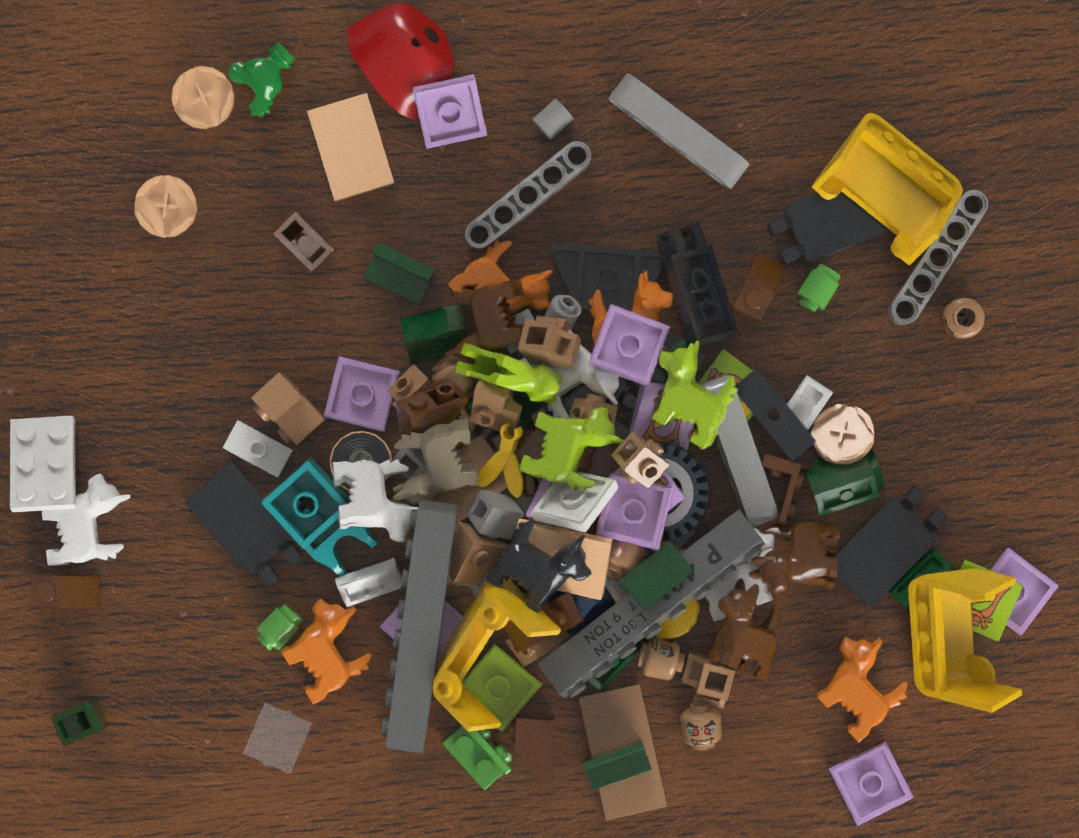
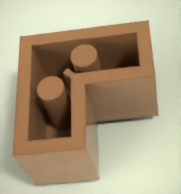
(288, 408)

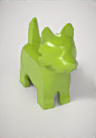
(507, 372)
(688, 399)
(566, 444)

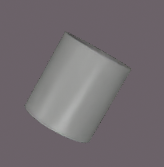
(552, 119)

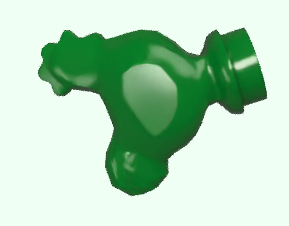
(262, 77)

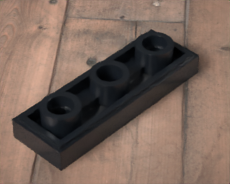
(788, 429)

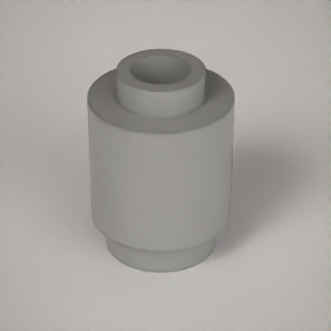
(564, 307)

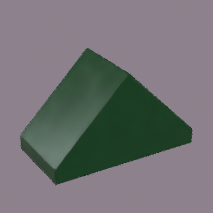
(79, 722)

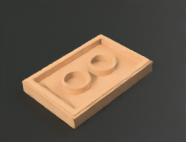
(350, 147)
(597, 550)

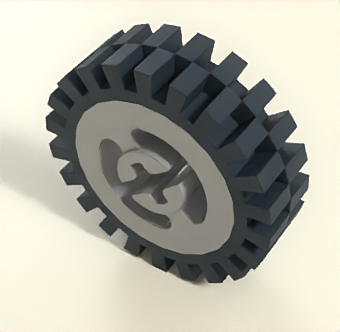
(695, 487)

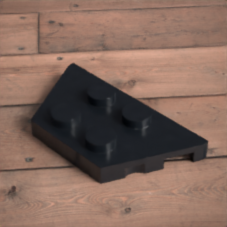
(607, 269)

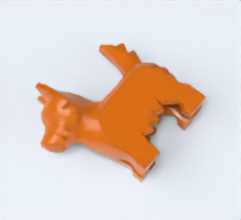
(486, 271)
(647, 302)
(319, 653)
(856, 691)

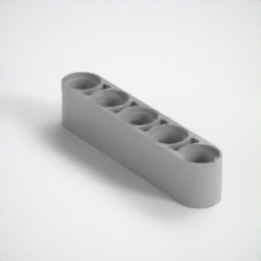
(678, 131)
(537, 183)
(927, 269)
(743, 462)

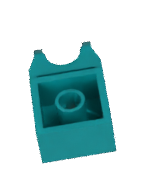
(318, 527)

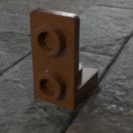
(777, 467)
(561, 611)

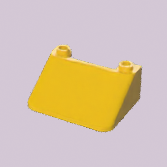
(892, 184)

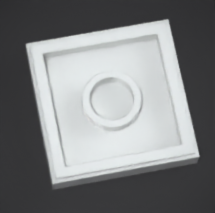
(572, 507)

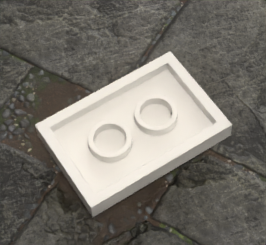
(42, 463)

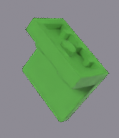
(479, 755)

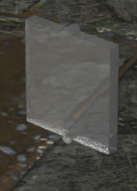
(277, 738)

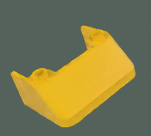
(487, 613)
(944, 638)

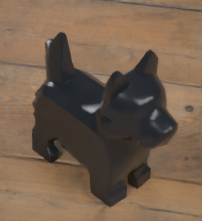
(536, 569)

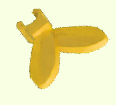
(505, 461)

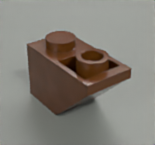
(430, 408)

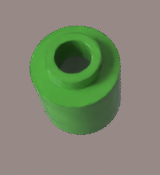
(818, 288)
(279, 627)

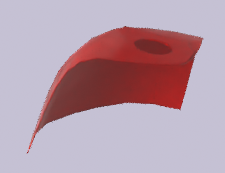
(390, 60)

